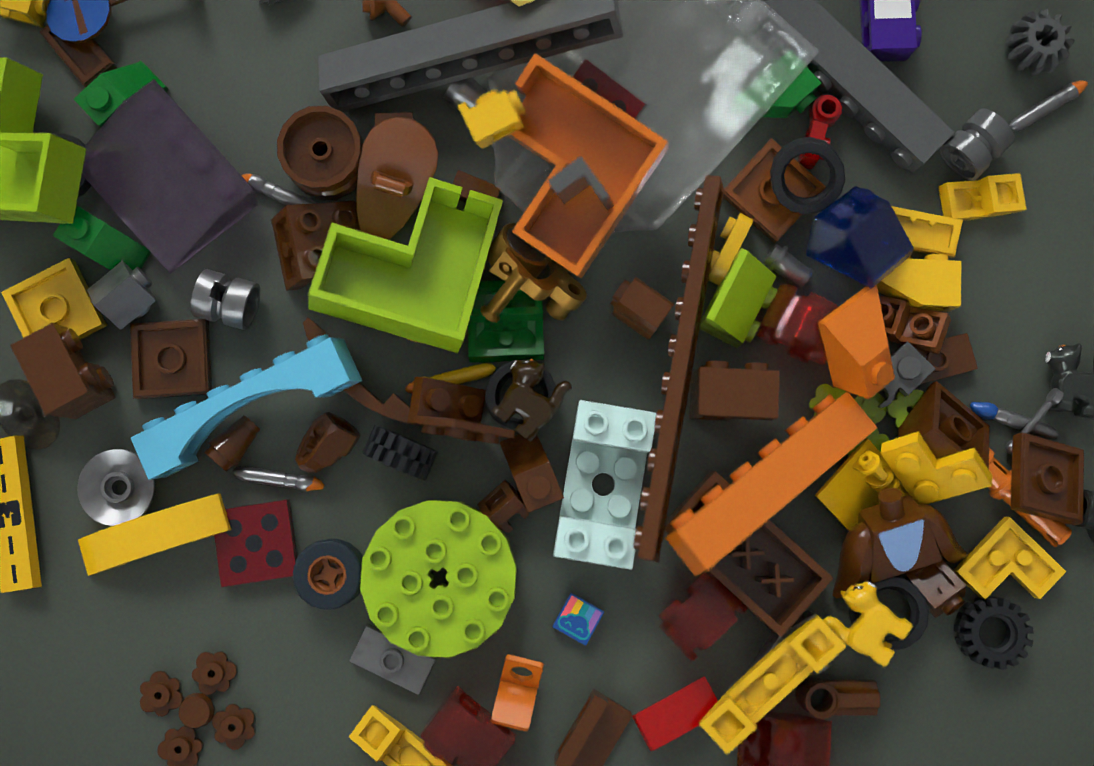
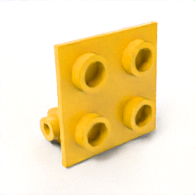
(858, 484)

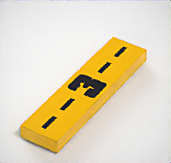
(17, 530)

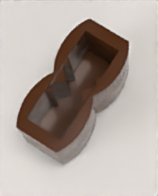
(640, 307)

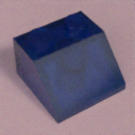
(859, 237)

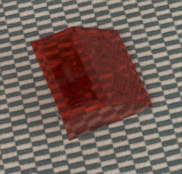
(787, 741)

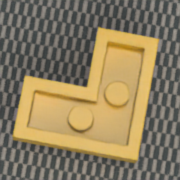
(933, 478)
(1005, 552)

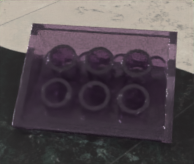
(165, 177)

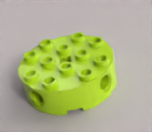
(401, 587)

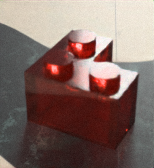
(465, 731)

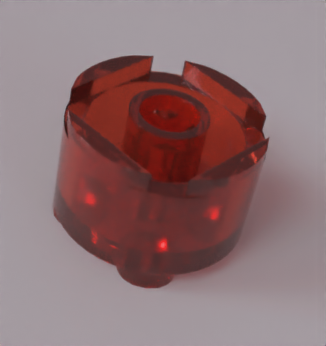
(794, 323)
(702, 616)

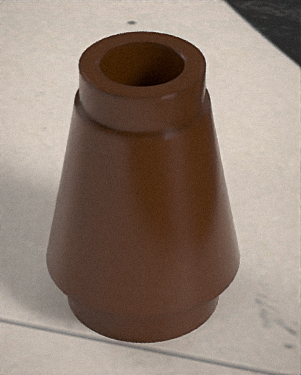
(232, 443)

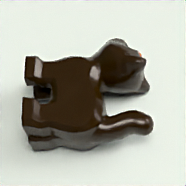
(522, 399)

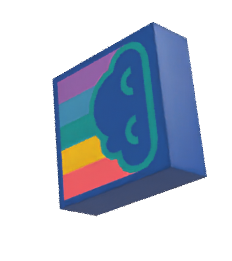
(578, 618)

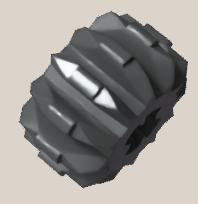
(1048, 33)

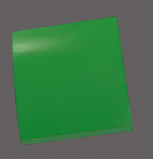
(514, 336)

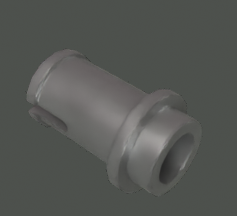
(787, 266)

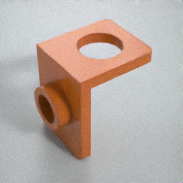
(516, 693)

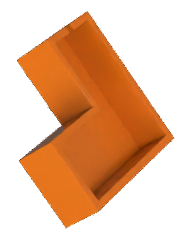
(572, 122)

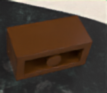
(476, 184)

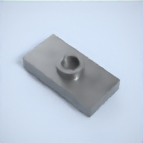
(391, 661)

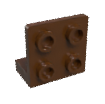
(302, 233)
(452, 411)

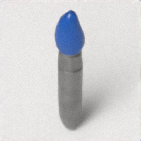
(992, 412)

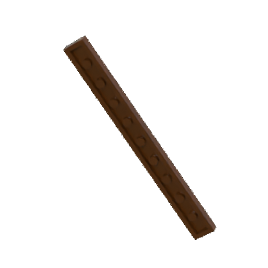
(677, 382)

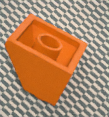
(858, 345)

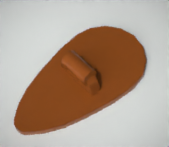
(393, 174)

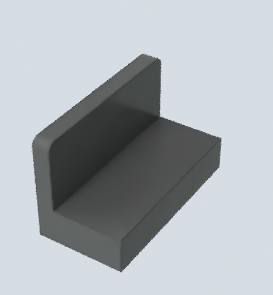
(575, 179)

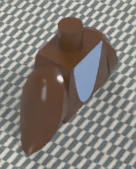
(894, 540)

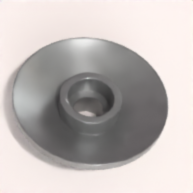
(98, 487)

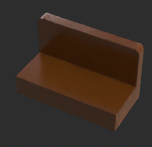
(593, 732)

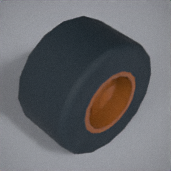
(317, 580)

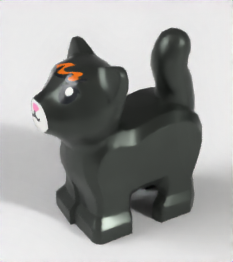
(1074, 384)

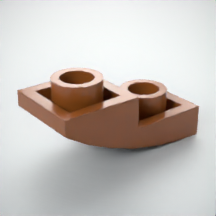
(918, 326)

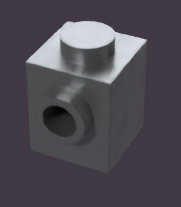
(122, 294)

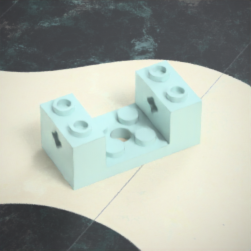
(612, 443)

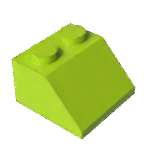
(738, 300)

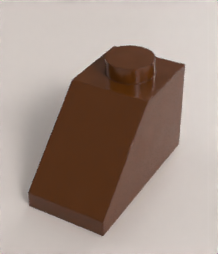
(531, 472)

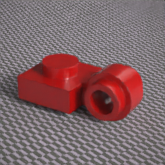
(819, 123)

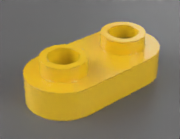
(734, 235)

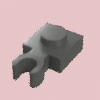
(909, 371)

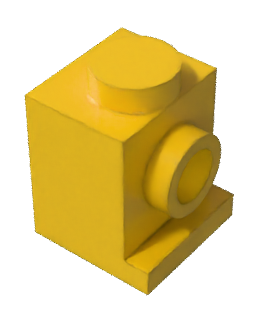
(493, 116)

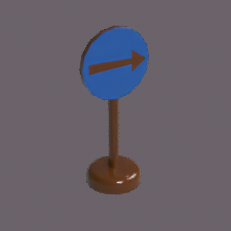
(79, 19)

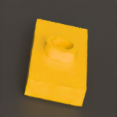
(930, 232)

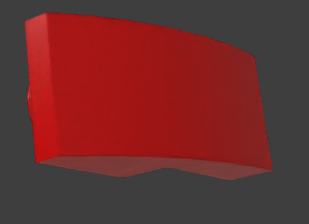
(675, 713)

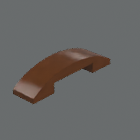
(393, 408)

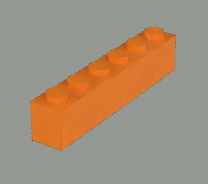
(770, 483)

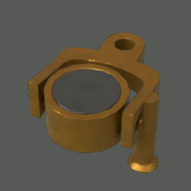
(519, 267)

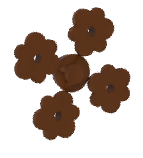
(197, 710)

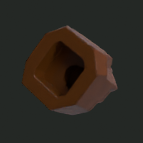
(326, 443)

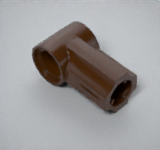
(840, 697)

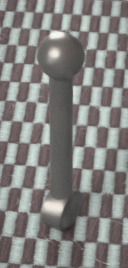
(1052, 398)

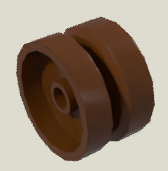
(306, 138)

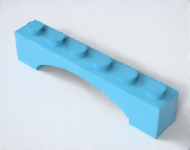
(174, 442)

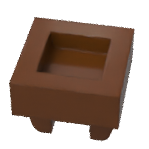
(502, 505)

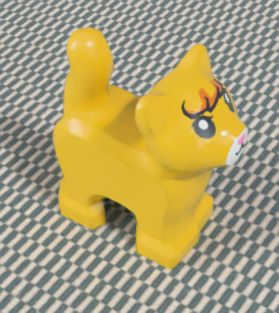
(872, 626)

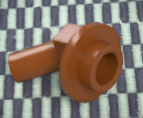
(394, 9)

